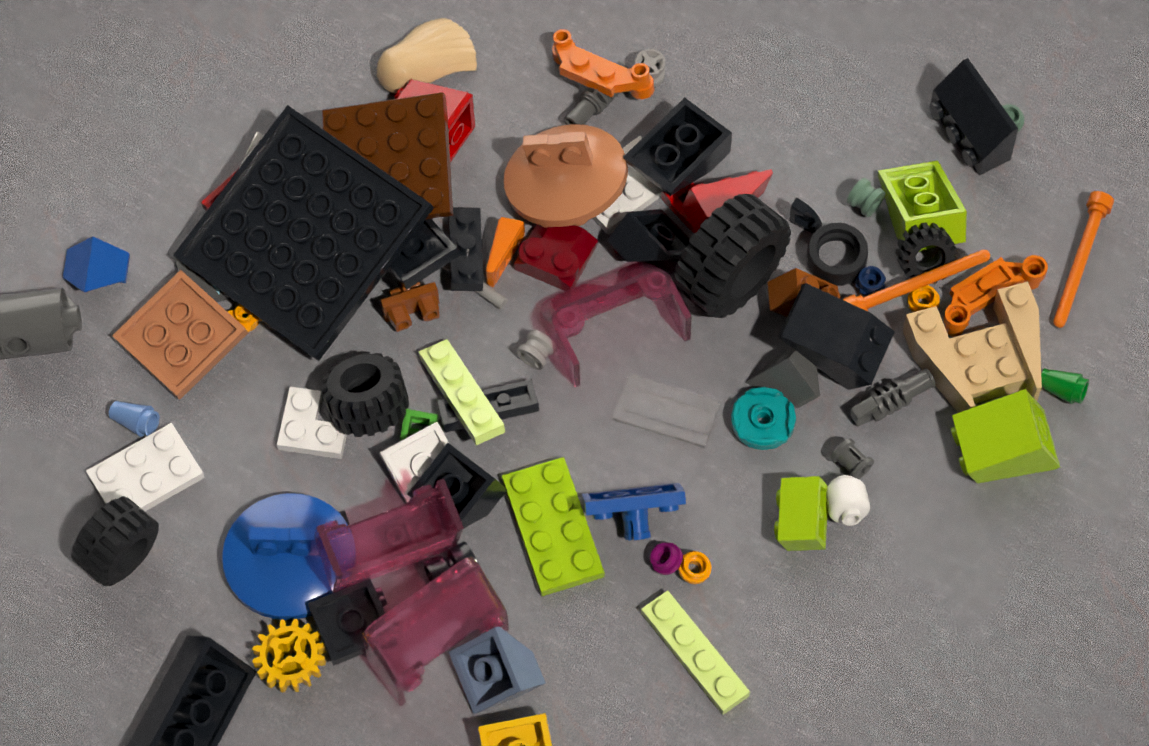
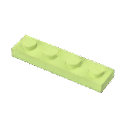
(462, 392)
(695, 652)

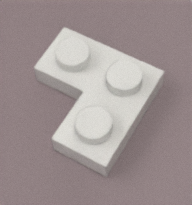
(302, 430)

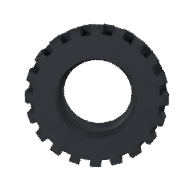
(732, 255)

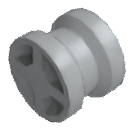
(655, 62)
(536, 349)

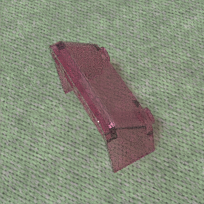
(566, 312)
(389, 539)
(430, 624)

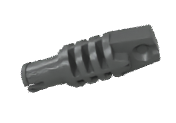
(590, 103)
(891, 397)

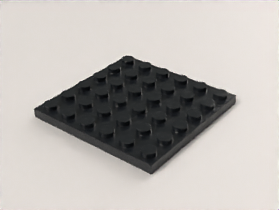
(303, 232)

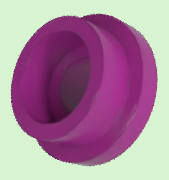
(660, 555)

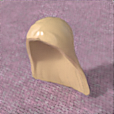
(427, 55)

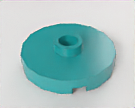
(767, 404)

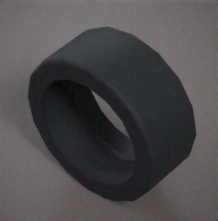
(837, 232)

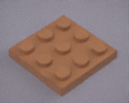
(180, 334)

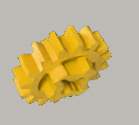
(286, 641)

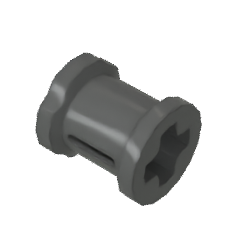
(852, 459)

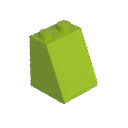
(1004, 439)

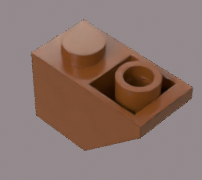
(786, 287)

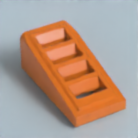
(505, 243)

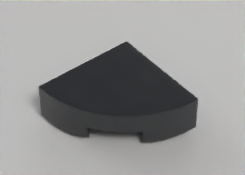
(804, 216)

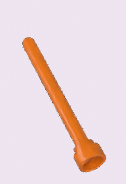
(1098, 205)
(919, 281)

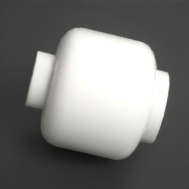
(847, 500)

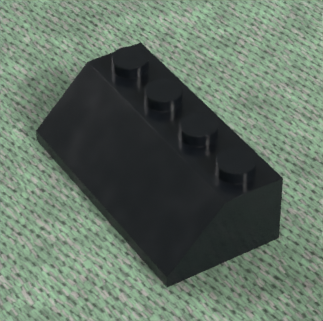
(195, 697)

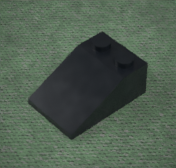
(680, 148)
(836, 336)

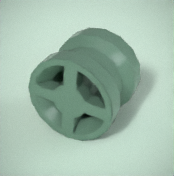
(866, 197)

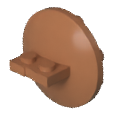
(565, 175)

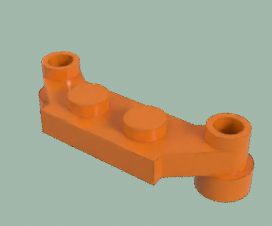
(599, 72)
(981, 288)

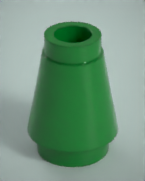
(1065, 385)

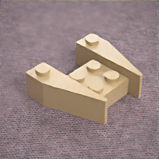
(983, 361)

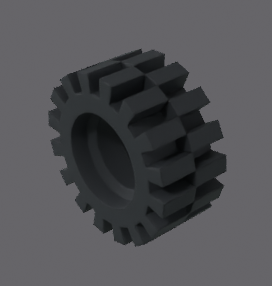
(919, 239)

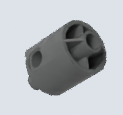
(37, 323)

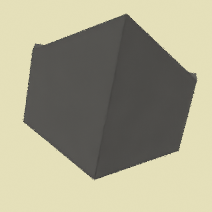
(790, 375)

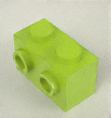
(802, 513)

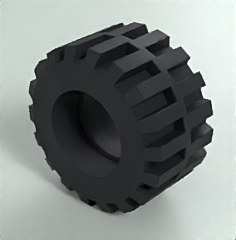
(365, 394)
(115, 541)

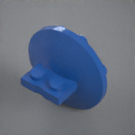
(274, 555)

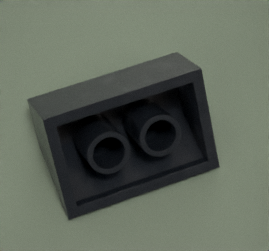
(974, 118)

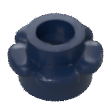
(870, 274)

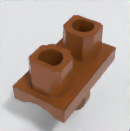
(405, 302)

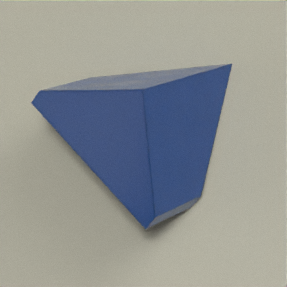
(95, 264)

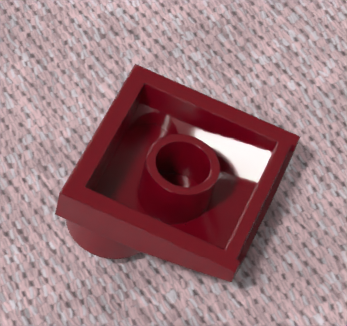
(556, 255)

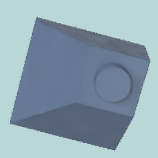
(495, 669)

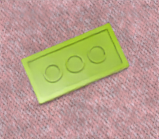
(553, 526)

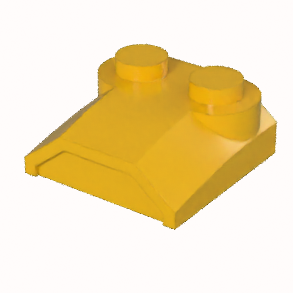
(517, 732)

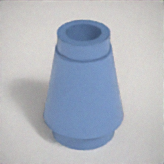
(135, 417)

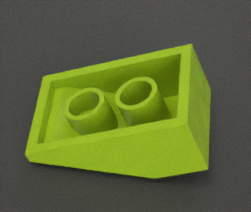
(920, 196)

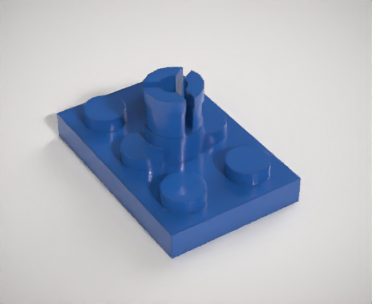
(634, 505)

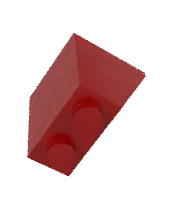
(459, 110)

